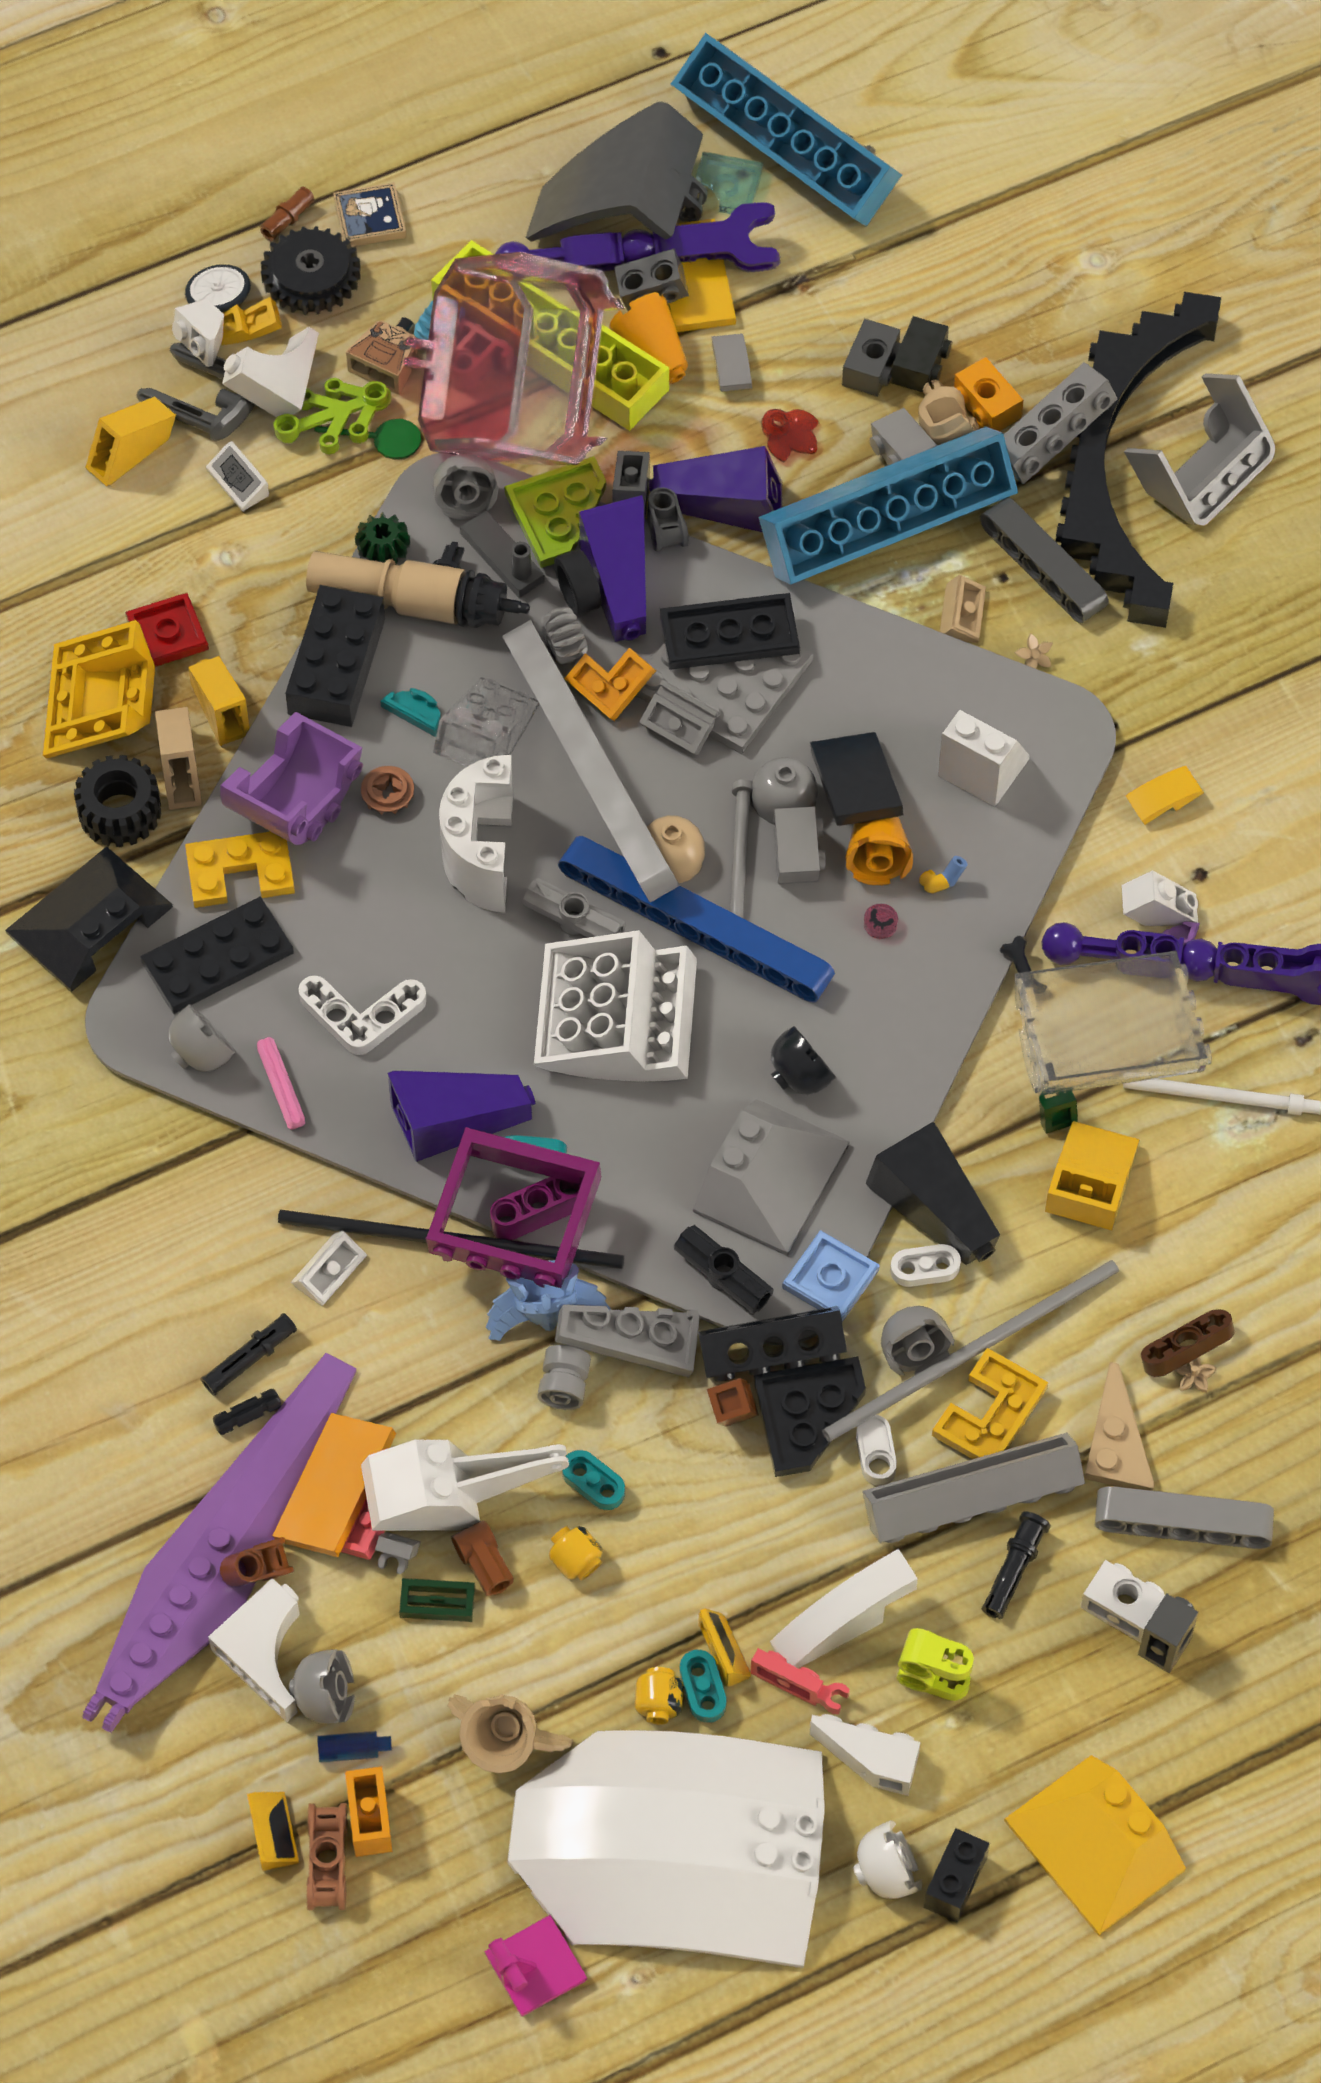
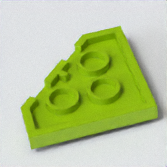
(551, 504)

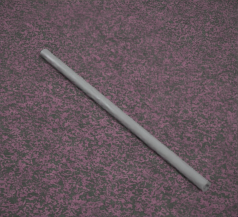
(970, 1351)

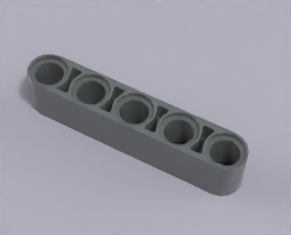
(1044, 560)

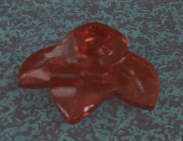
(793, 434)

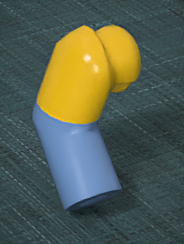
(948, 878)

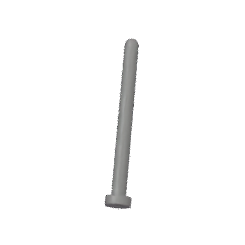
(743, 791)

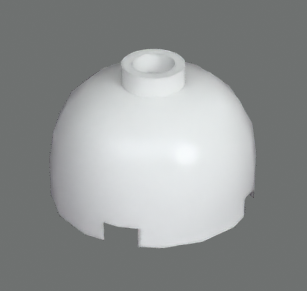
(886, 1863)

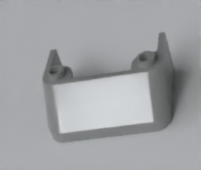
(1222, 467)

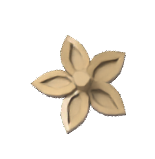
(1035, 653)
(1195, 1374)

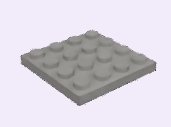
(740, 690)

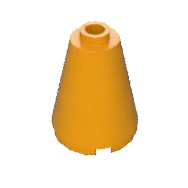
(653, 331)
(879, 851)

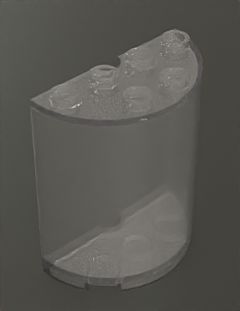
(1109, 1023)

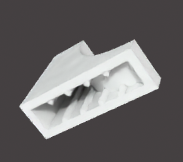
(273, 381)
(252, 1640)

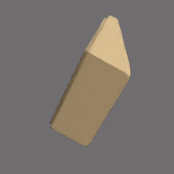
(963, 609)

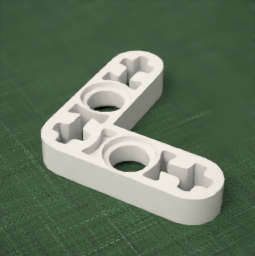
(365, 1022)

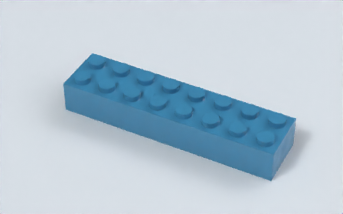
(786, 129)
(888, 505)

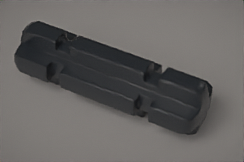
(246, 1411)

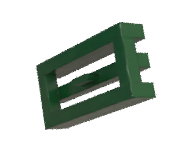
(439, 1587)

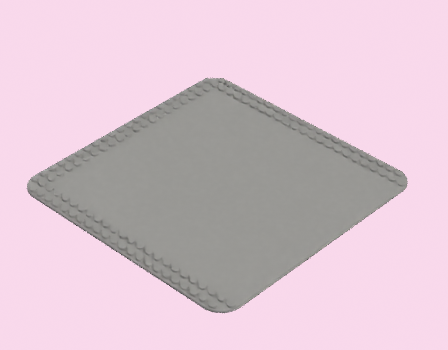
(382, 912)

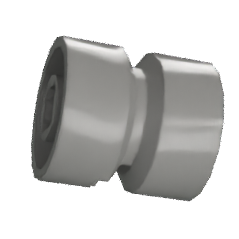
(564, 1377)

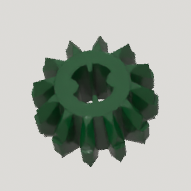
(382, 539)

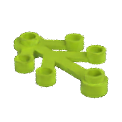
(369, 399)

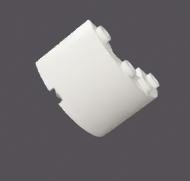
(473, 798)

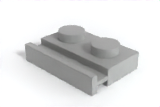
(679, 717)

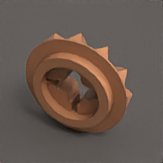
(378, 780)

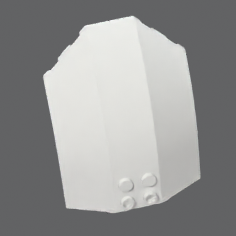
(676, 1843)

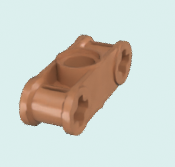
(327, 1880)

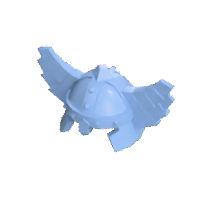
(538, 1304)

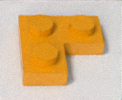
(613, 689)

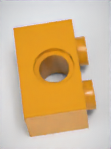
(989, 395)
(368, 1811)

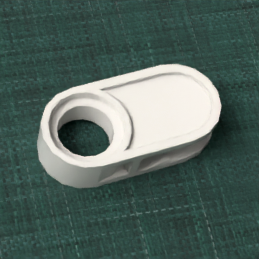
(874, 1443)

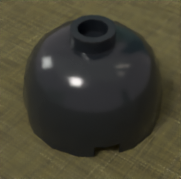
(799, 1064)

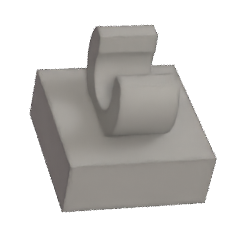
(398, 1547)

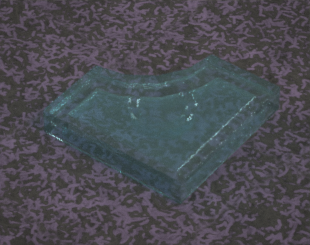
(730, 178)

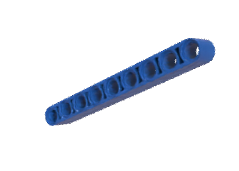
(700, 922)

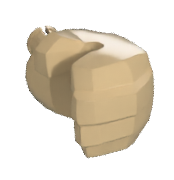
(944, 413)

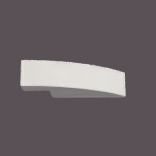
(846, 1610)

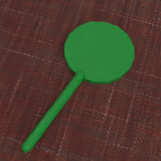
(392, 438)

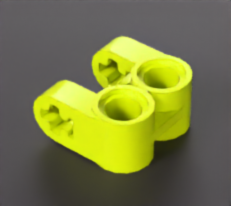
(924, 1665)

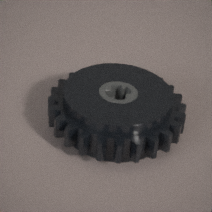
(310, 270)

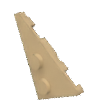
(1116, 1447)

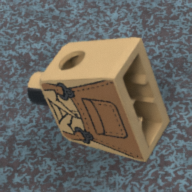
(381, 354)

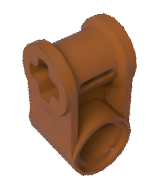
(261, 1563)

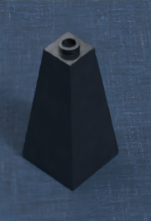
(933, 1192)

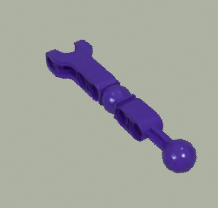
(708, 240)
(1292, 972)

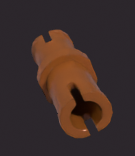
(287, 213)

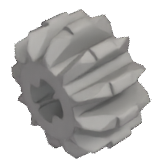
(564, 635)

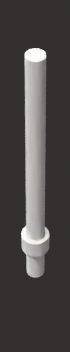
(1294, 1103)

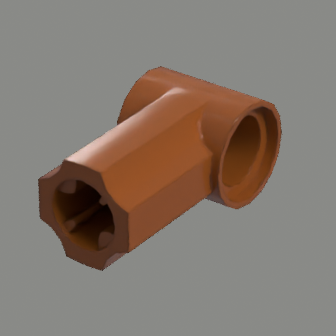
(479, 1550)

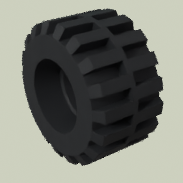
(112, 779)

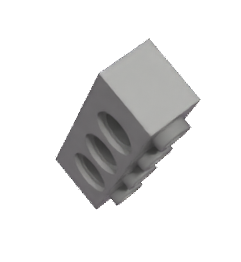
(1057, 420)

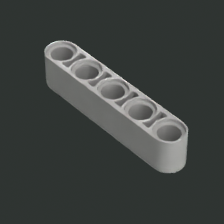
(1184, 1517)

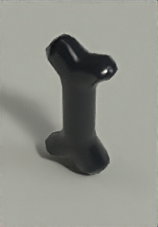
(1016, 952)

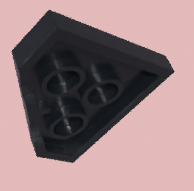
(801, 1404)

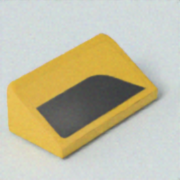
(723, 1647)
(272, 1829)

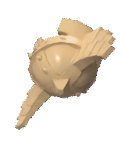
(501, 1732)

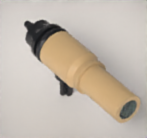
(419, 588)

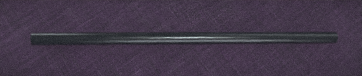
(420, 1234)

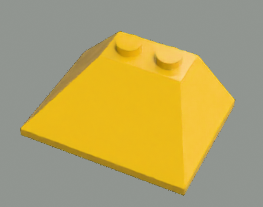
(98, 689)
(1097, 1842)

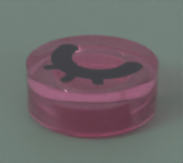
(880, 921)

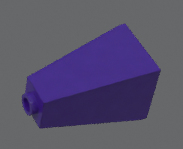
(724, 486)
(616, 550)
(439, 1106)

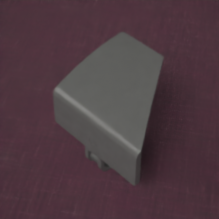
(631, 169)

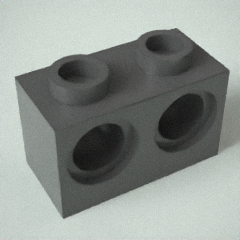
(652, 274)

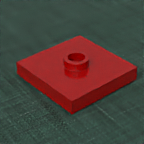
(170, 629)

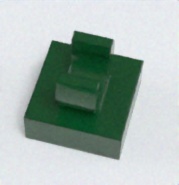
(1058, 1111)

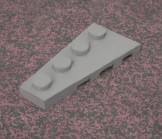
(647, 1338)

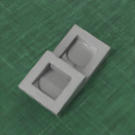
(731, 362)

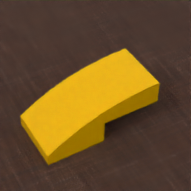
(250, 323)
(1164, 792)

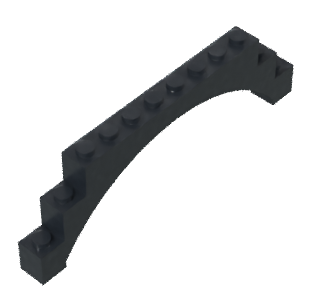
(1090, 522)

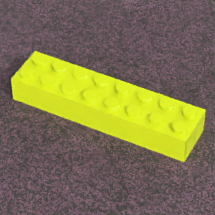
(625, 377)

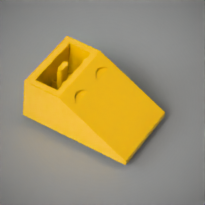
(1091, 1175)

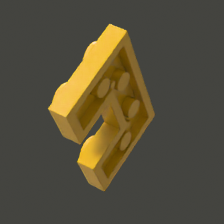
(258, 851)
(1016, 1397)

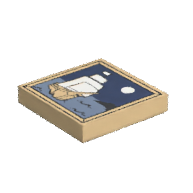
(370, 214)

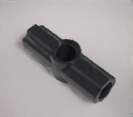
(738, 1282)

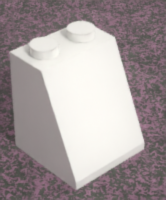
(979, 758)

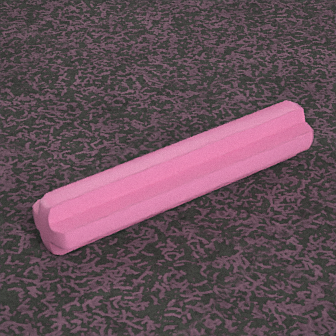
(281, 1083)

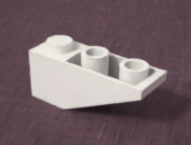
(876, 1757)

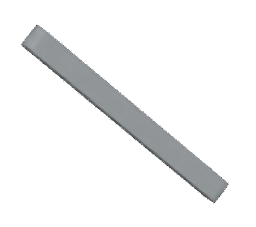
(591, 761)

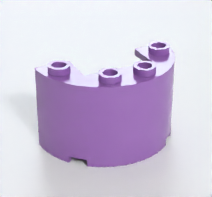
(298, 784)

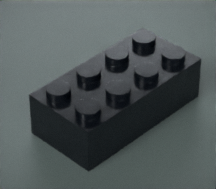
(335, 655)

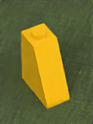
(128, 438)
(220, 699)

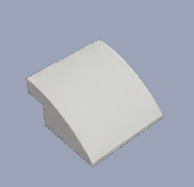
(616, 1009)

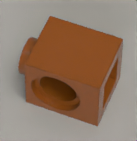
(732, 1402)

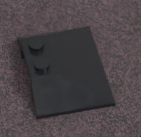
(85, 916)

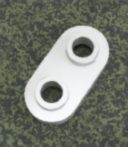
(923, 1263)

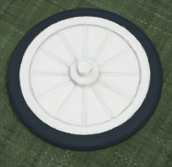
(220, 284)

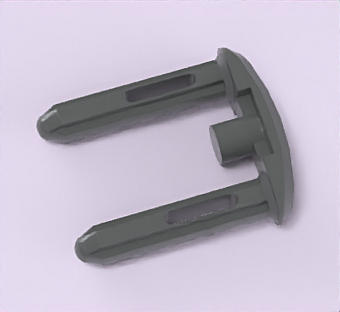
(233, 406)

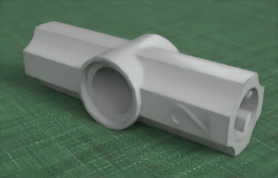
(557, 904)

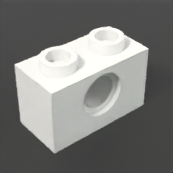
(1102, 1601)

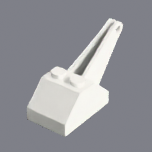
(438, 1485)

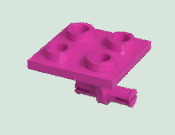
(535, 1965)

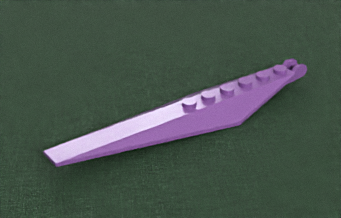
(181, 1588)

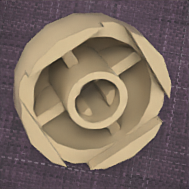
(680, 845)

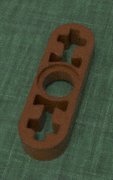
(1207, 1330)

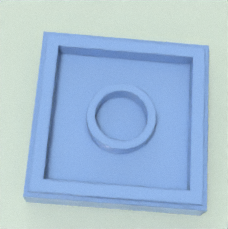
(830, 1275)

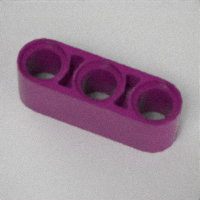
(528, 1218)

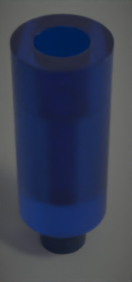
(352, 1746)

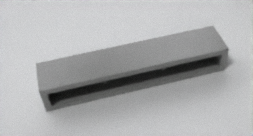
(973, 1488)

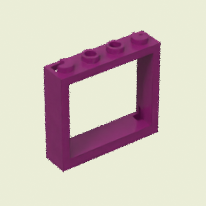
(528, 1158)

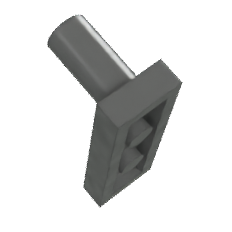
(505, 556)

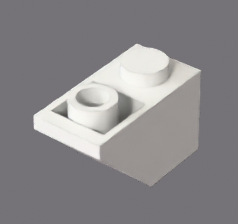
(199, 329)
(1158, 901)

